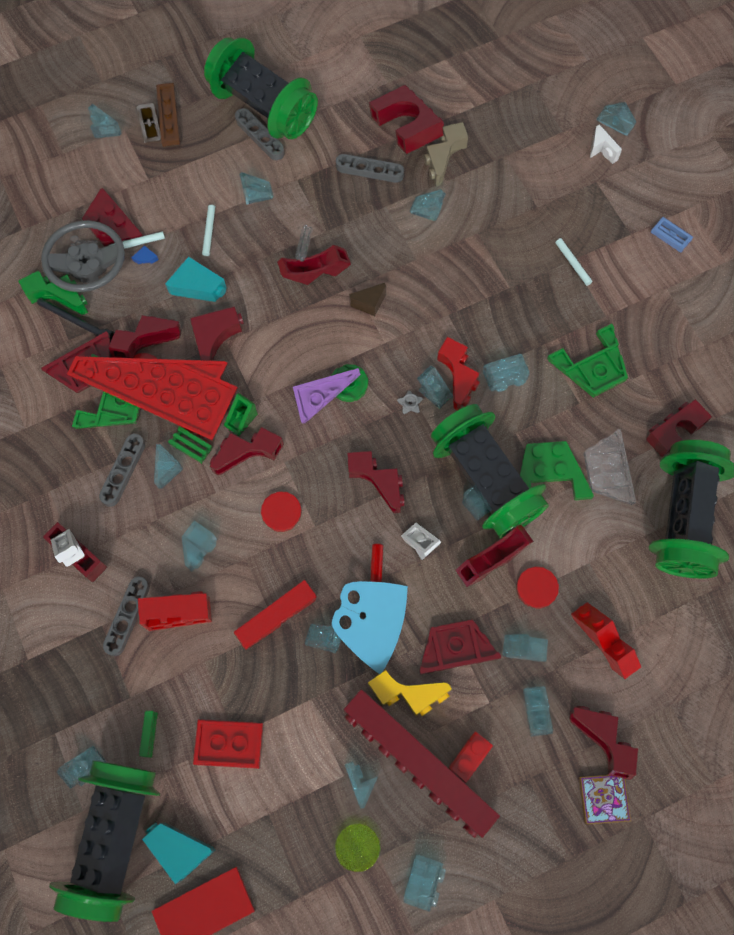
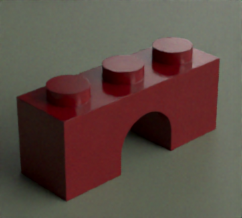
(689, 417)
(89, 565)

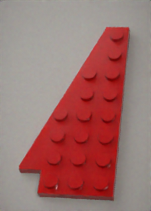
(175, 390)

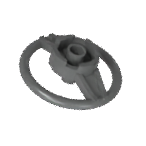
(74, 262)

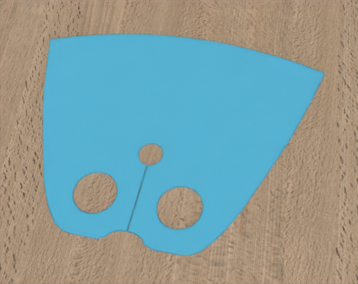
(377, 634)

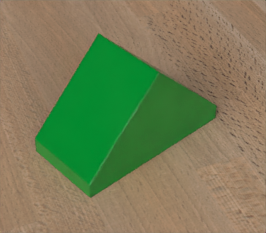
(240, 415)

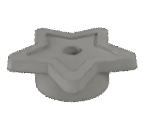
(409, 397)

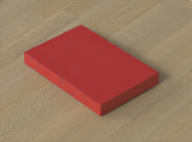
(228, 744)

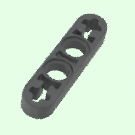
(257, 135)
(370, 165)
(118, 468)
(122, 614)

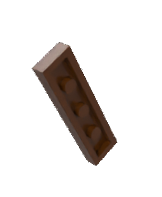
(168, 114)

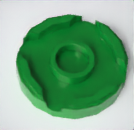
(357, 388)

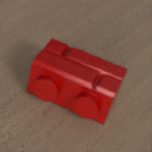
(470, 757)

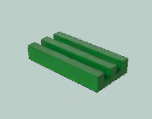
(177, 436)
(148, 734)

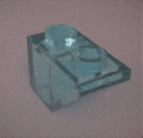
(196, 544)

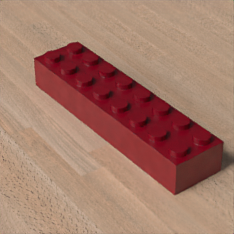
(421, 764)

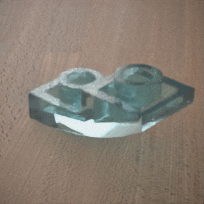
(538, 711)

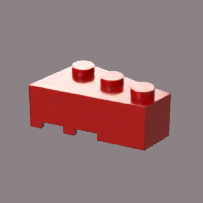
(174, 611)

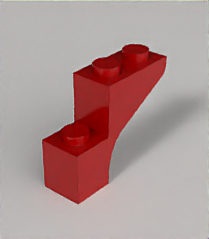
(464, 378)
(605, 635)

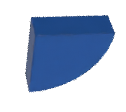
(144, 255)

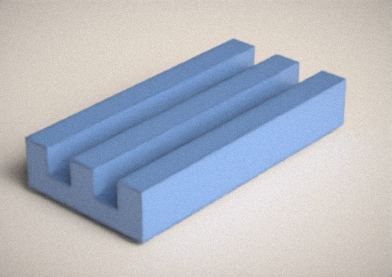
(670, 236)

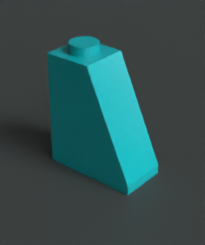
(196, 282)
(176, 850)

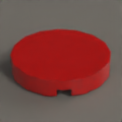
(281, 511)
(537, 587)

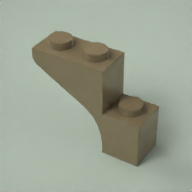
(438, 155)

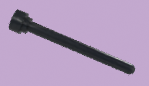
(72, 318)

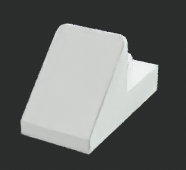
(604, 143)
(420, 540)
(66, 548)

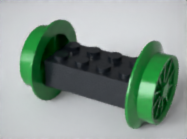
(235, 72)
(488, 469)
(696, 472)
(105, 844)

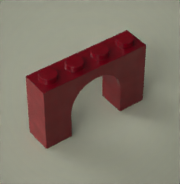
(404, 102)

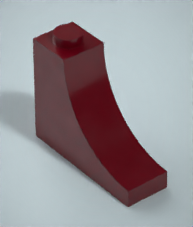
(214, 329)

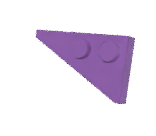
(317, 394)

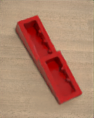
(275, 614)

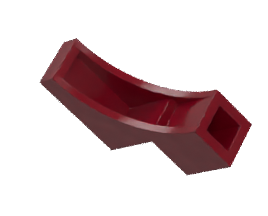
(330, 262)
(495, 556)

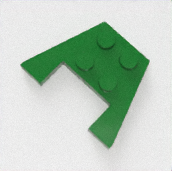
(598, 371)
(111, 412)
(554, 463)

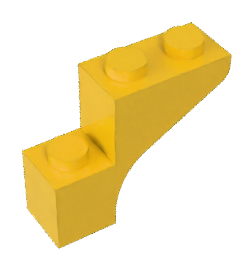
(416, 696)

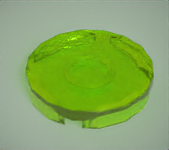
(357, 847)

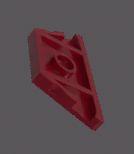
(106, 211)
(59, 367)
(456, 646)

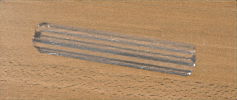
(304, 242)

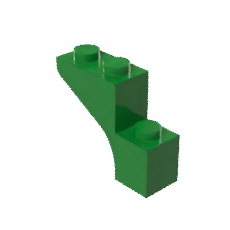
(37, 287)

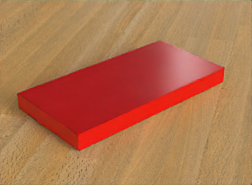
(206, 907)

